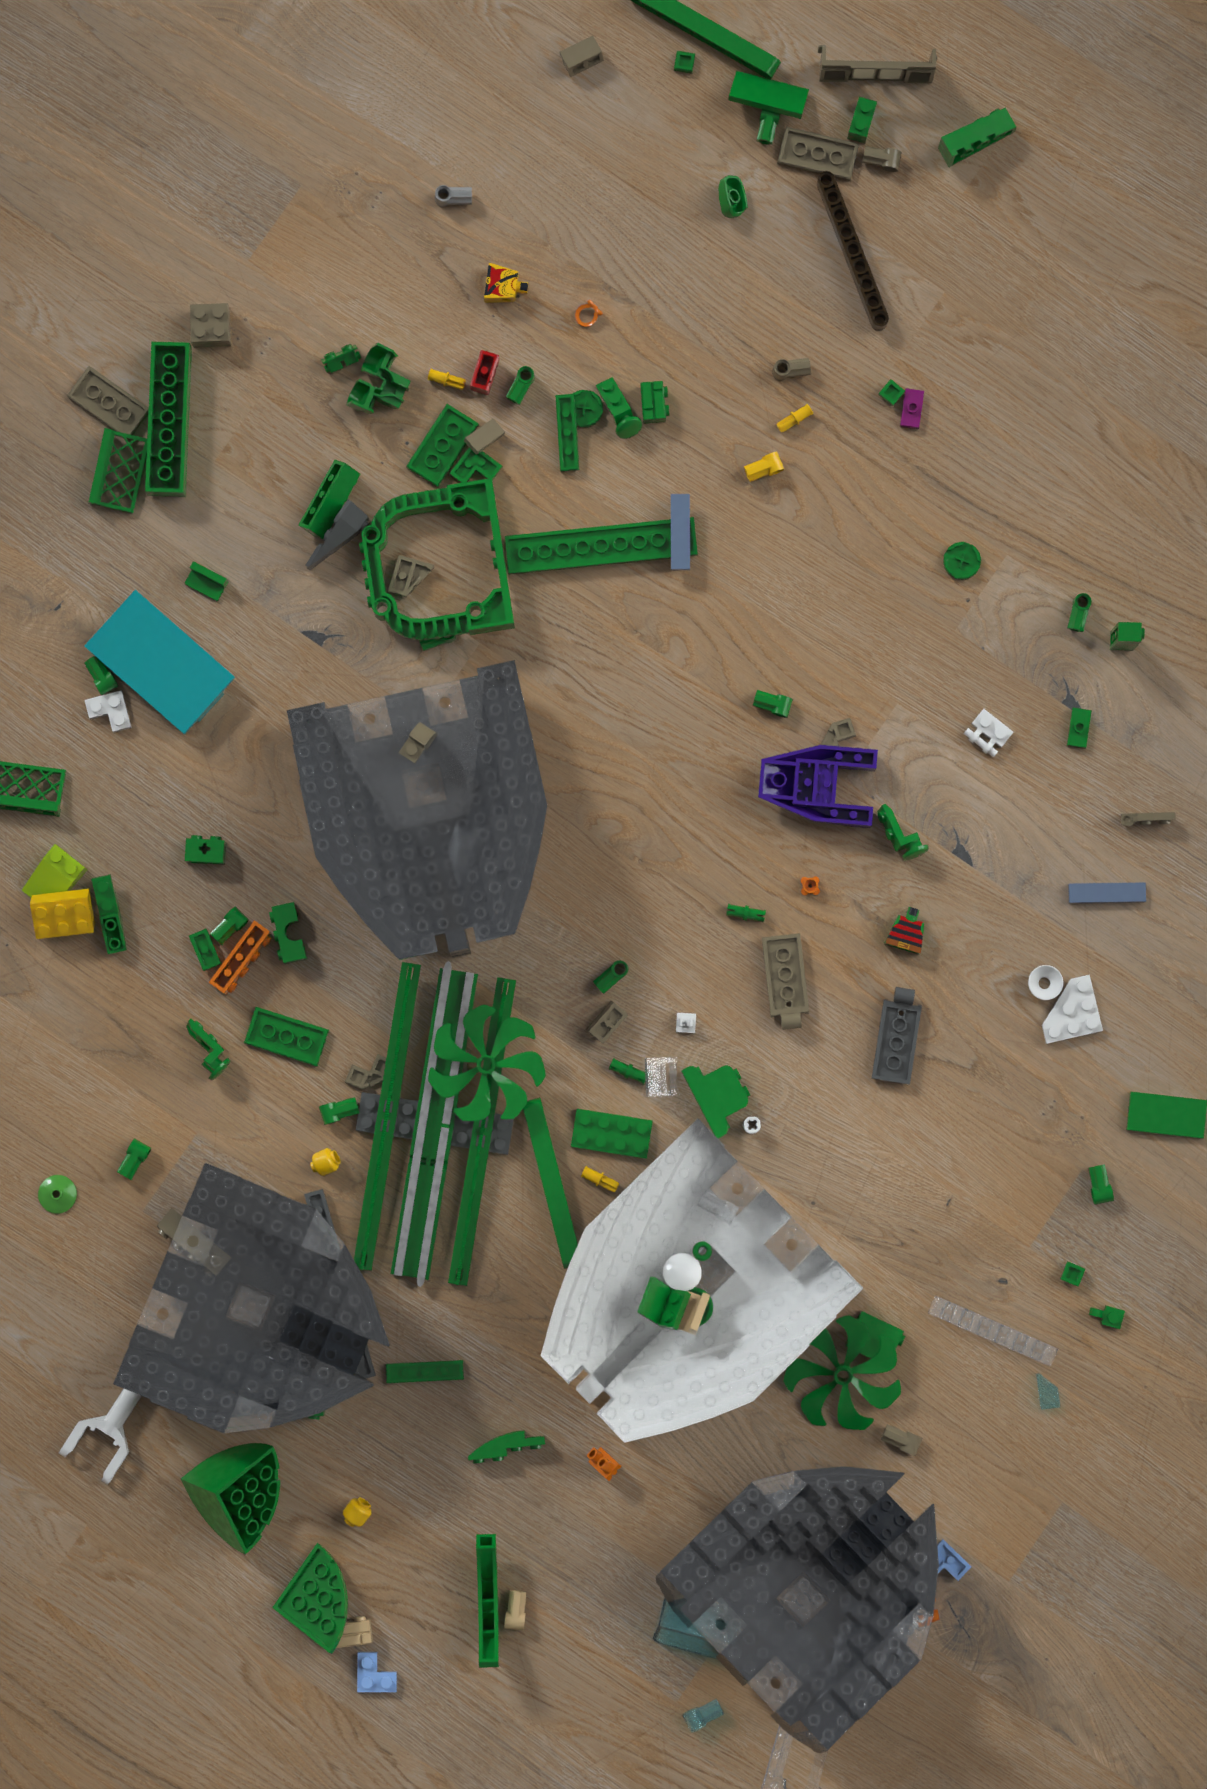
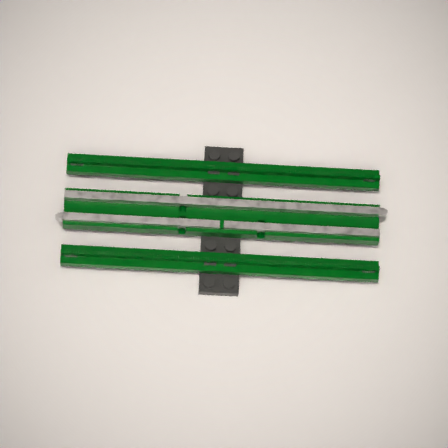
(432, 1128)

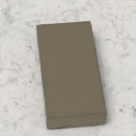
(484, 436)

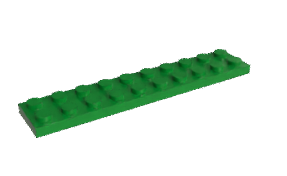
(592, 546)

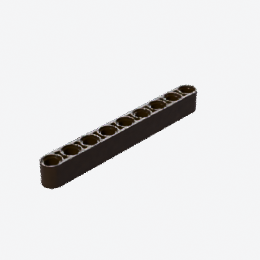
(849, 242)

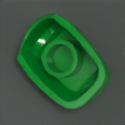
(732, 196)

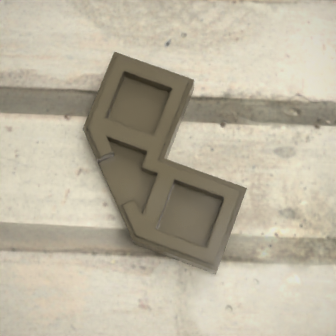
(838, 732)
(362, 1078)

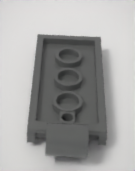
(897, 1038)

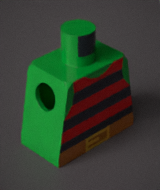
(907, 932)

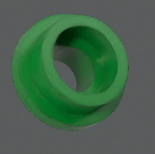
(707, 1255)

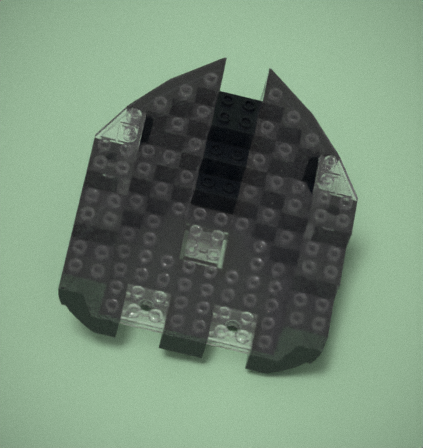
(258, 1312)
(815, 1590)

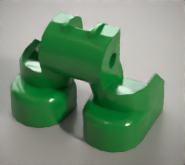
(392, 388)

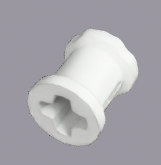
(752, 1131)

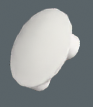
(682, 1272)

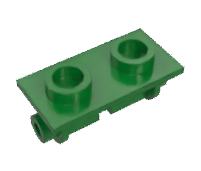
(347, 354)

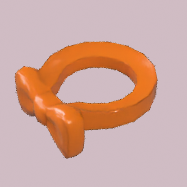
(597, 312)

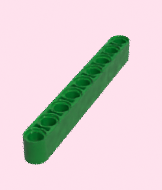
(713, 35)
(551, 1180)

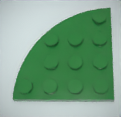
(317, 1599)

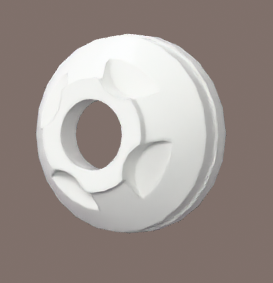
(1052, 975)

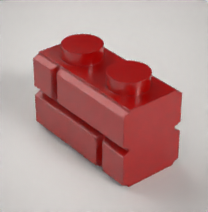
(484, 372)

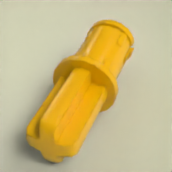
(446, 379)
(794, 418)
(600, 1179)

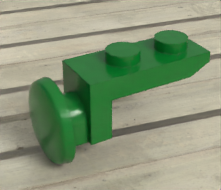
(625, 422)
(895, 835)
(209, 1043)

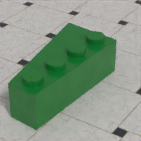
(976, 136)

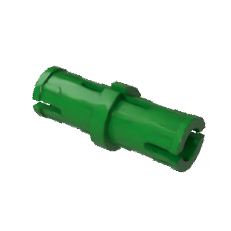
(745, 912)
(627, 1071)

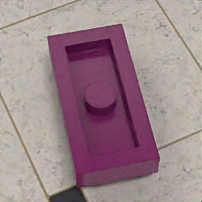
(912, 408)

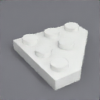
(1073, 1012)

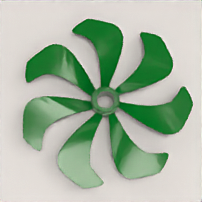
(527, 1061)
(882, 1362)

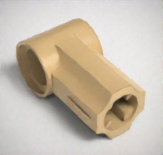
(515, 1615)

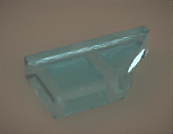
(1047, 1393)

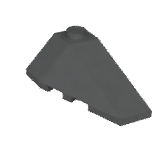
(348, 525)

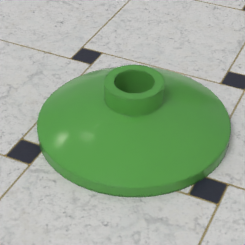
(67, 1194)

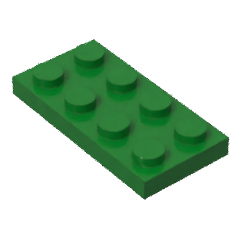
(611, 1133)

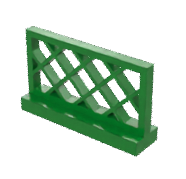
(102, 466)
(31, 805)

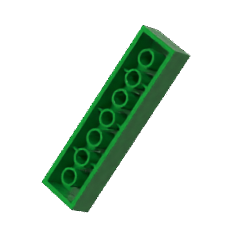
(168, 419)

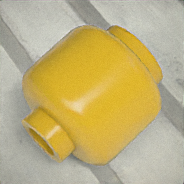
(325, 1162)
(357, 1512)

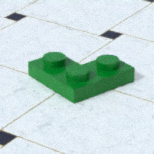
(471, 463)

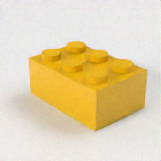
(62, 913)

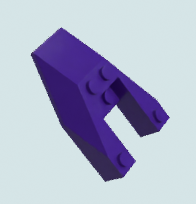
(807, 783)

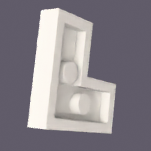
(111, 705)

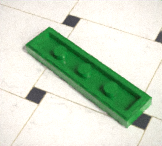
(567, 432)
(424, 1371)

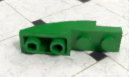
(109, 914)
(497, 1447)

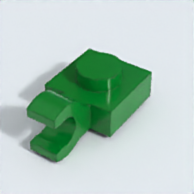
(1110, 1316)

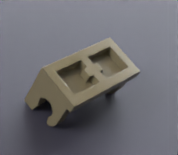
(581, 56)
(607, 1022)

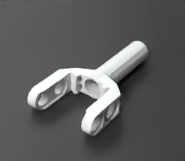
(111, 1425)

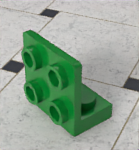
(663, 1304)

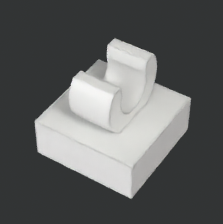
(686, 1022)

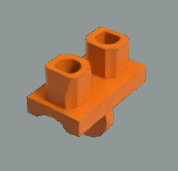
(603, 1462)

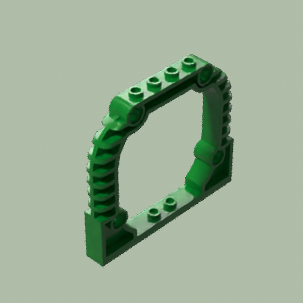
(495, 609)

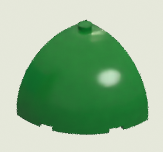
(236, 1492)

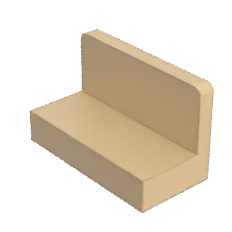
(694, 1313)

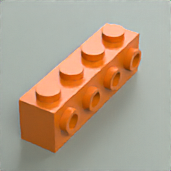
(240, 957)

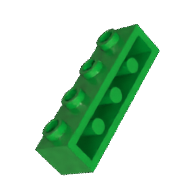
(329, 499)

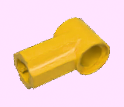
(768, 465)

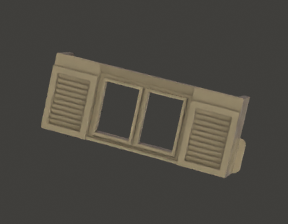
(876, 70)

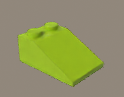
(54, 873)

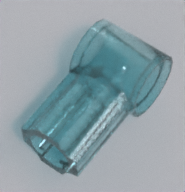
(699, 1717)

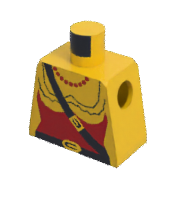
(503, 284)

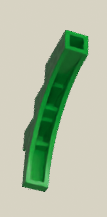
(487, 1600)

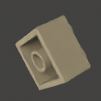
(210, 325)

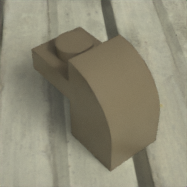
(419, 740)

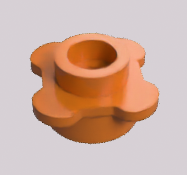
(814, 882)

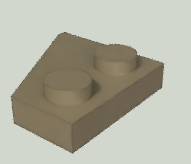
(408, 575)

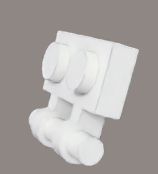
(990, 727)

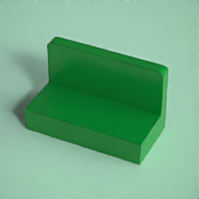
(206, 581)

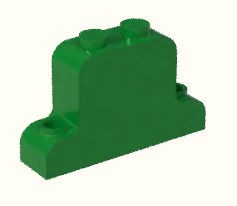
(717, 1095)

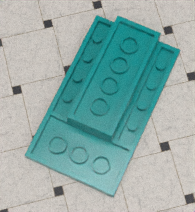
(160, 662)

